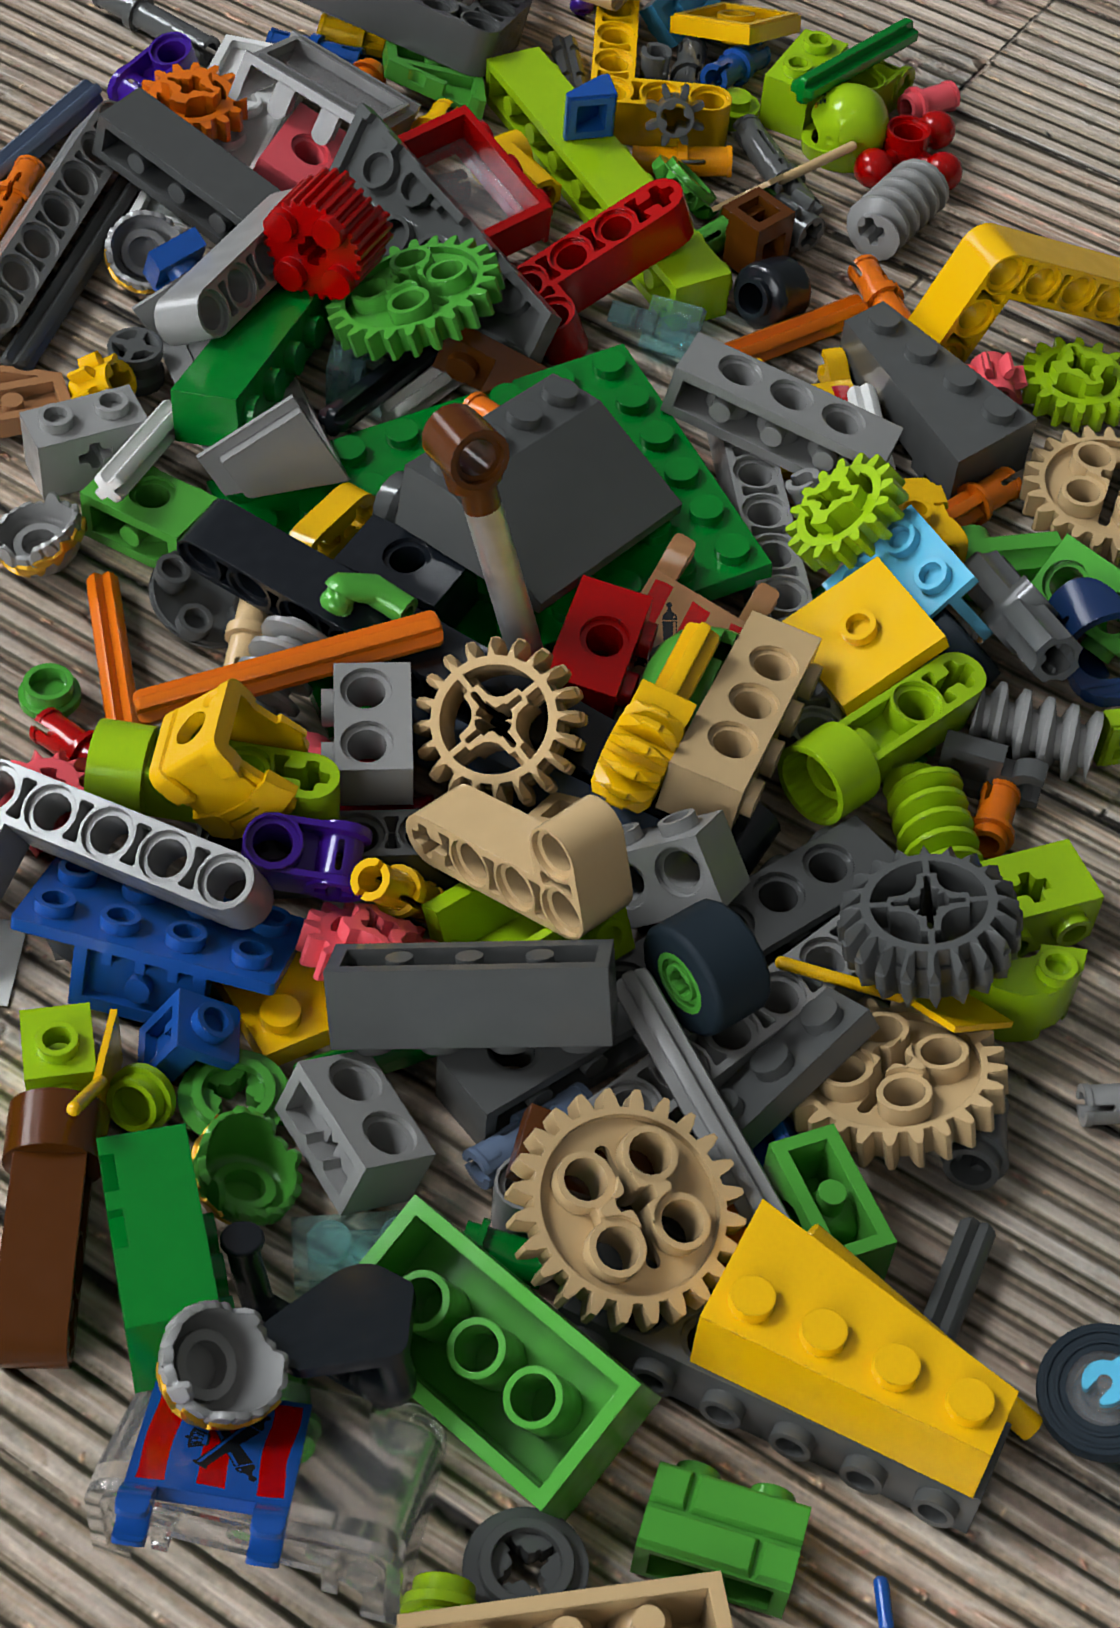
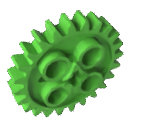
(418, 298)

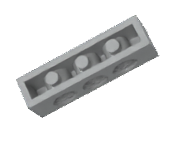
(771, 410)

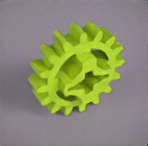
(1073, 384)
(846, 513)

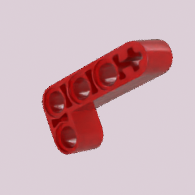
(606, 256)

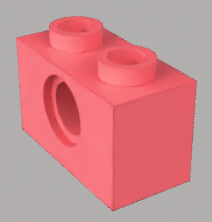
(294, 154)

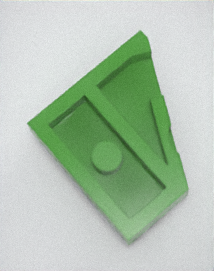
(433, 78)

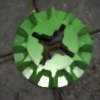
(697, 193)
(205, 1084)

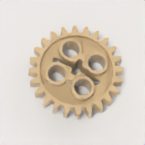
(1068, 486)
(910, 1089)
(567, 1229)

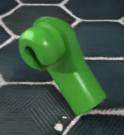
(369, 589)

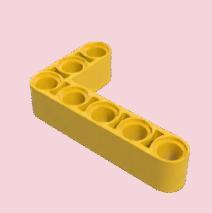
(616, 55)
(1007, 264)

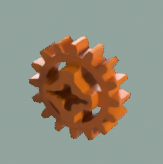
(200, 99)

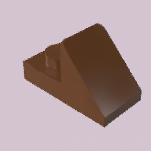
(482, 361)

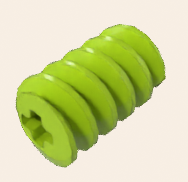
(930, 810)

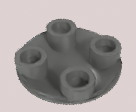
(190, 603)

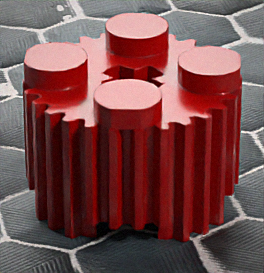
(326, 236)

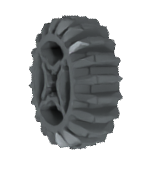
(971, 936)

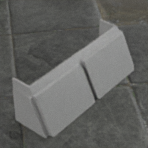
(269, 454)

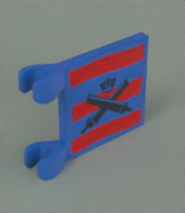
(229, 1470)

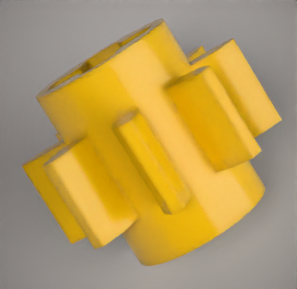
(99, 374)

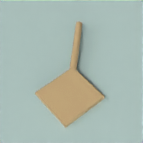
(799, 171)

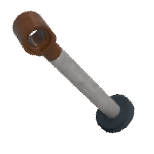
(473, 465)

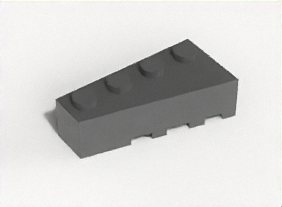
(950, 415)

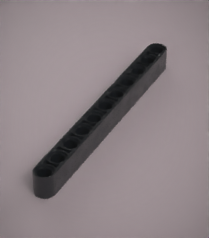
(288, 579)

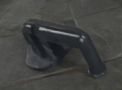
(344, 1328)

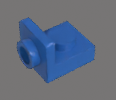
(174, 258)
(188, 1031)

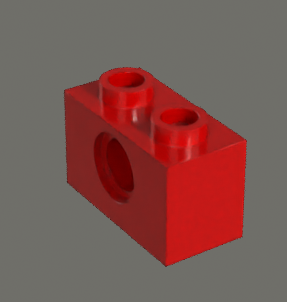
(609, 621)

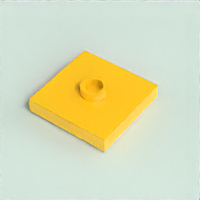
(735, 23)
(868, 634)

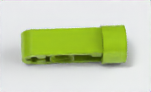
(123, 754)
(848, 759)

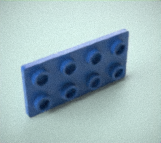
(142, 949)

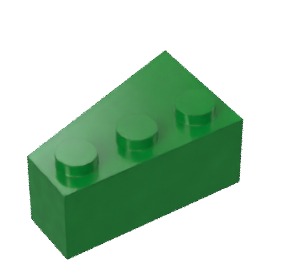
(158, 1237)

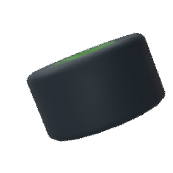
(708, 967)

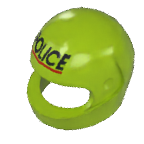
(843, 116)

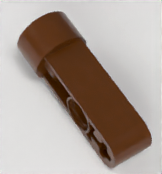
(46, 1224)

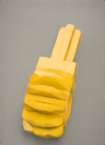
(653, 725)

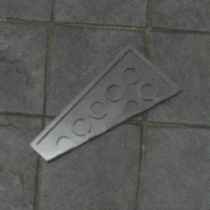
(425, 209)

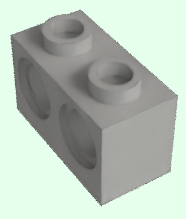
(371, 733)
(669, 875)
(354, 1132)

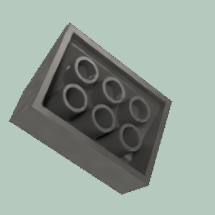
(570, 491)

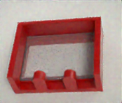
(482, 178)

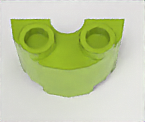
(1035, 991)

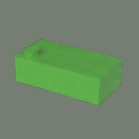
(508, 1365)

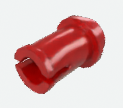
(61, 734)

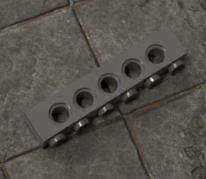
(663, 1364)

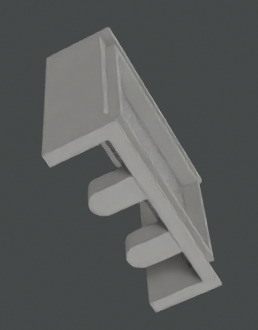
(324, 79)

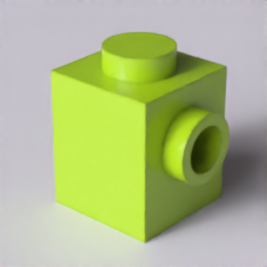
(58, 1046)

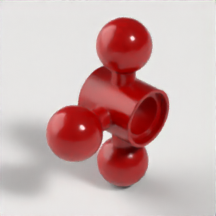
(908, 139)

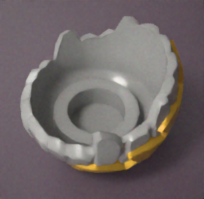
(129, 245)
(41, 536)
(220, 1366)

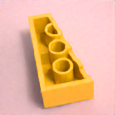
(849, 1355)

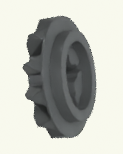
(532, 1538)

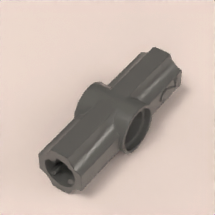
(1022, 617)

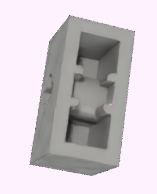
(77, 437)

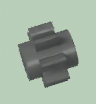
(669, 102)
(807, 224)

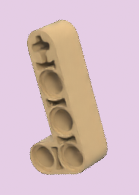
(554, 871)

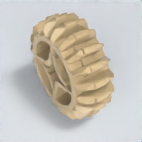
(520, 705)

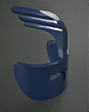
(1082, 606)

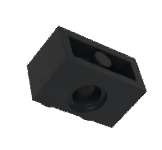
(414, 567)

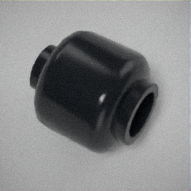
(771, 291)

